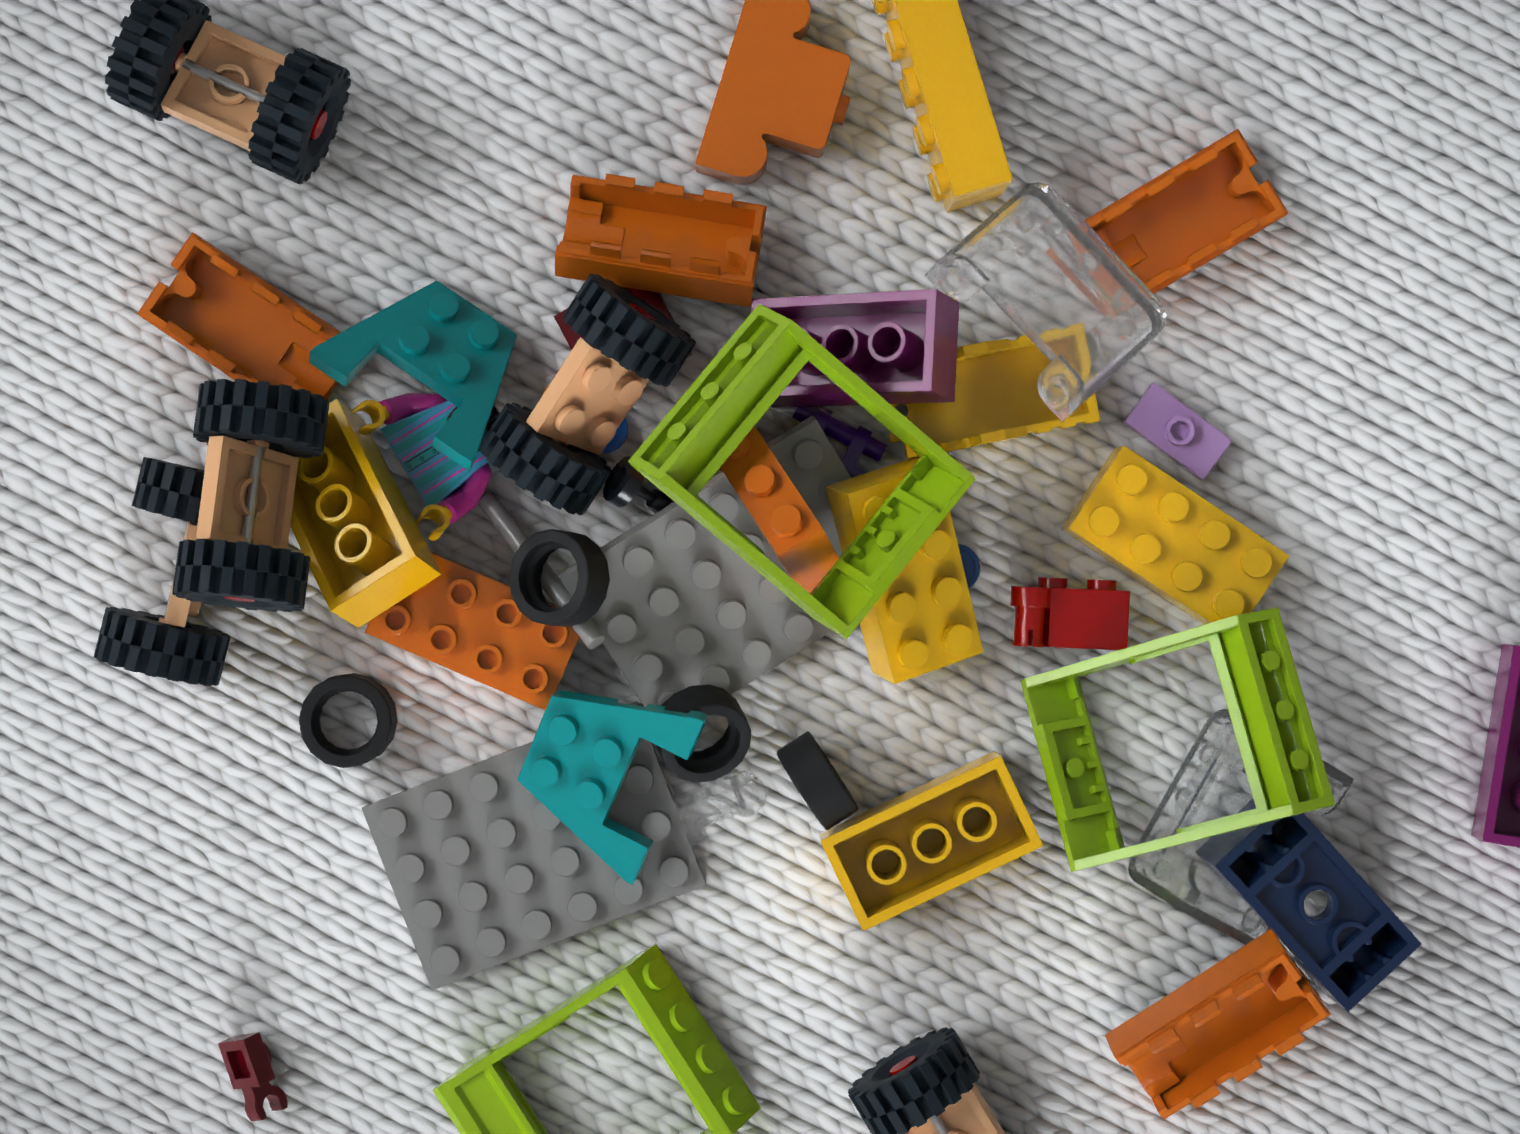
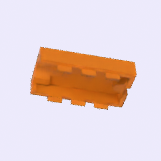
(1189, 213)
(662, 239)
(238, 320)
(478, 631)
(1219, 1025)

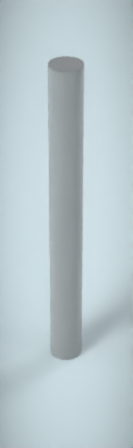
(550, 581)

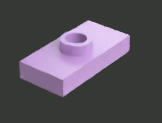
(1177, 431)

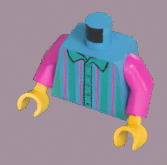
(441, 482)

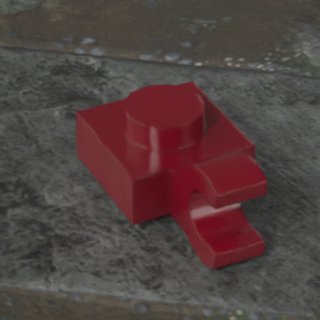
(250, 1069)

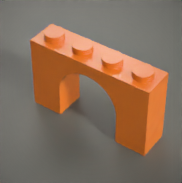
(779, 511)

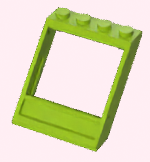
(725, 407)
(1265, 714)
(488, 1100)

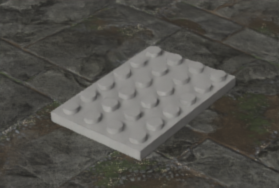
(692, 608)
(500, 876)

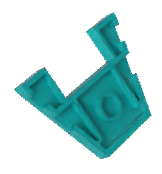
(440, 344)
(584, 758)

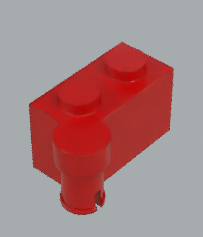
(1071, 616)

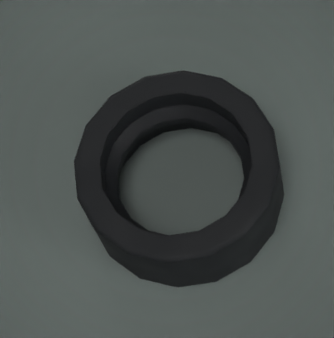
(527, 572)
(311, 728)
(726, 752)
(817, 780)

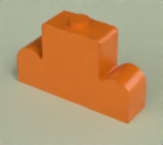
(772, 93)

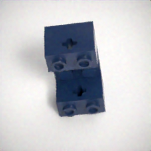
(1274, 870)

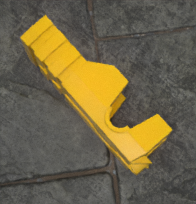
(993, 399)

